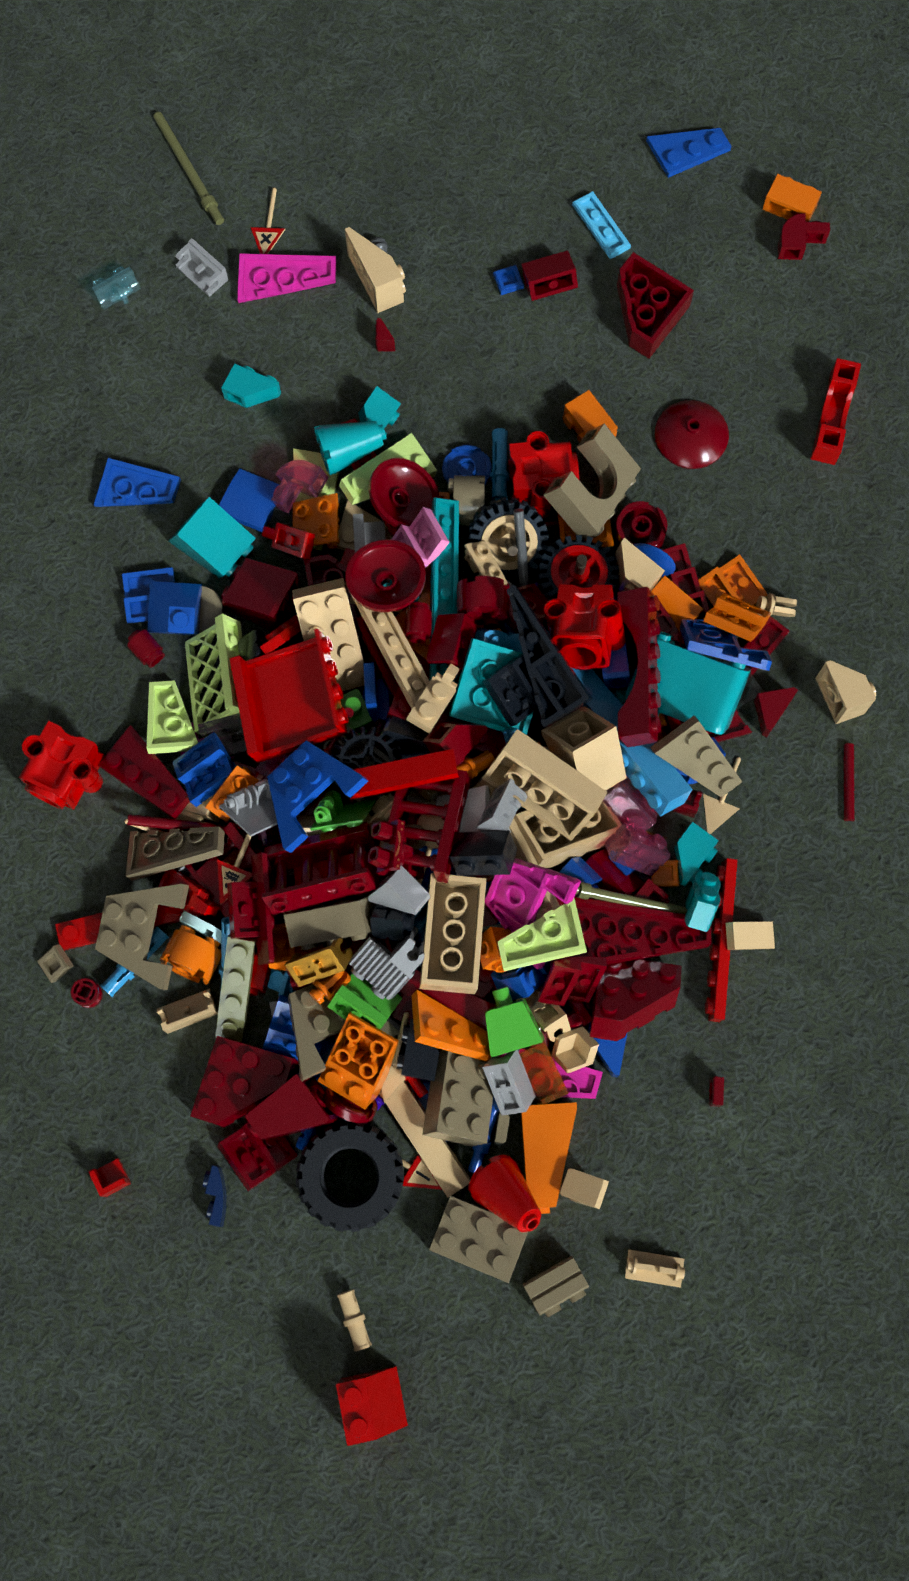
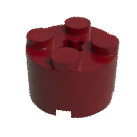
(641, 524)
(484, 600)

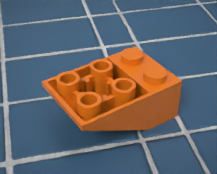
(359, 1061)

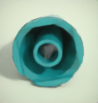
(348, 443)

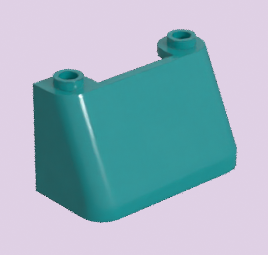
(697, 686)

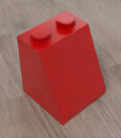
(371, 1405)

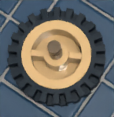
(497, 529)

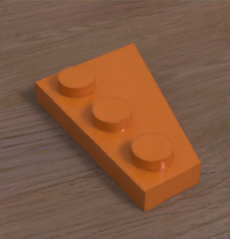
(446, 1029)

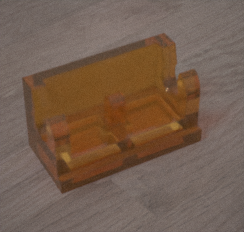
(543, 1073)

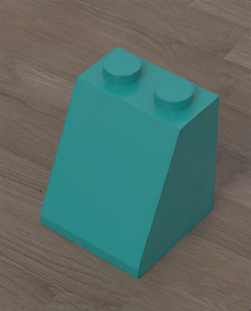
(213, 539)

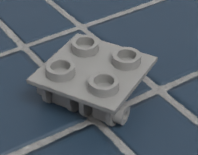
(251, 808)

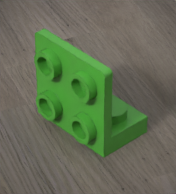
(362, 1002)

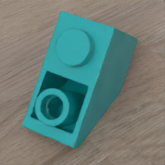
(248, 387)
(380, 408)
(692, 850)

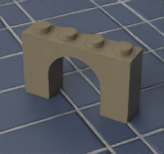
(616, 474)

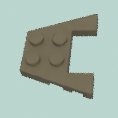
(129, 926)
(313, 1024)

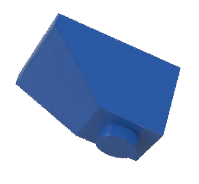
(174, 608)

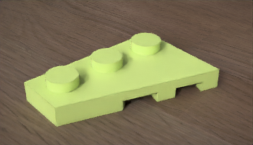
(168, 721)
(547, 939)

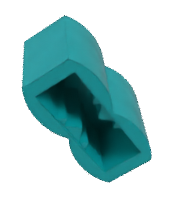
(702, 901)

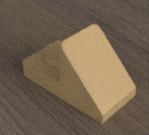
(584, 1188)

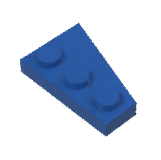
(687, 149)
(135, 485)

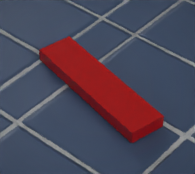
(408, 773)

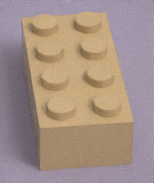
(329, 610)
(552, 787)
(553, 848)
(453, 934)

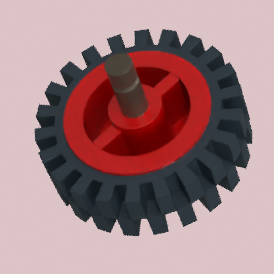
(576, 564)

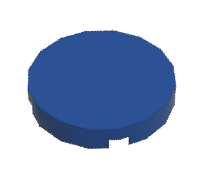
(475, 463)

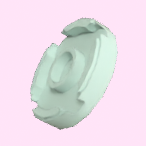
(201, 926)

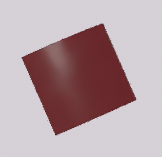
(572, 979)
(254, 1157)

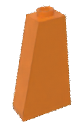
(545, 1149)

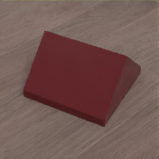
(612, 877)

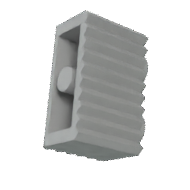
(373, 964)

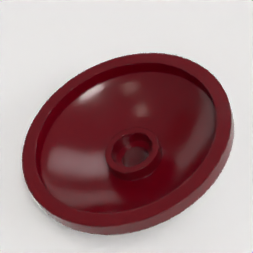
(689, 446)
(404, 482)
(381, 564)

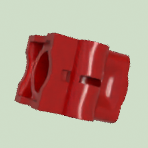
(536, 465)
(585, 625)
(60, 767)

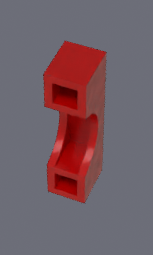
(834, 412)

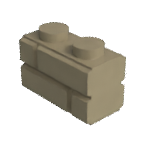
(555, 1286)

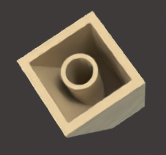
(588, 745)

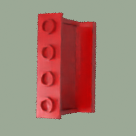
(289, 698)

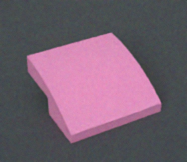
(423, 536)

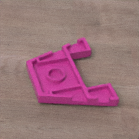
(518, 896)

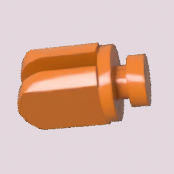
(329, 986)

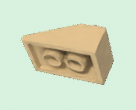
(376, 271)

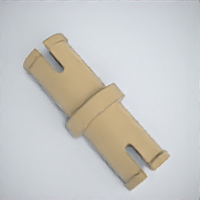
(354, 1320)

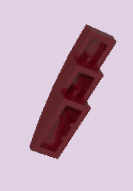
(686, 577)

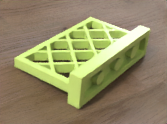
(226, 647)

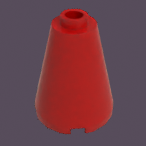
(505, 1193)

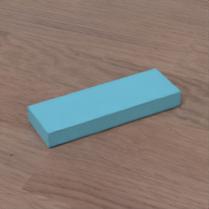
(601, 225)

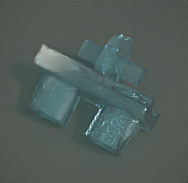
(116, 287)

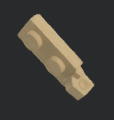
(434, 699)

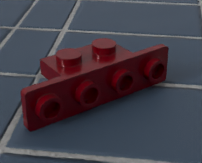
(248, 911)

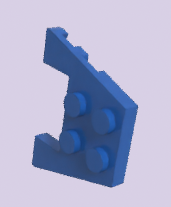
(715, 642)
(301, 781)

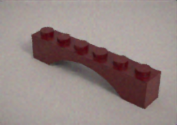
(639, 715)

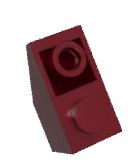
(455, 736)

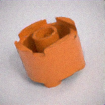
(192, 955)

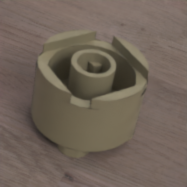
(470, 494)

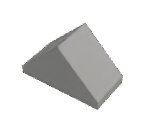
(400, 892)

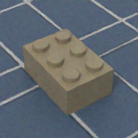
(330, 921)
(459, 1101)
(478, 1239)

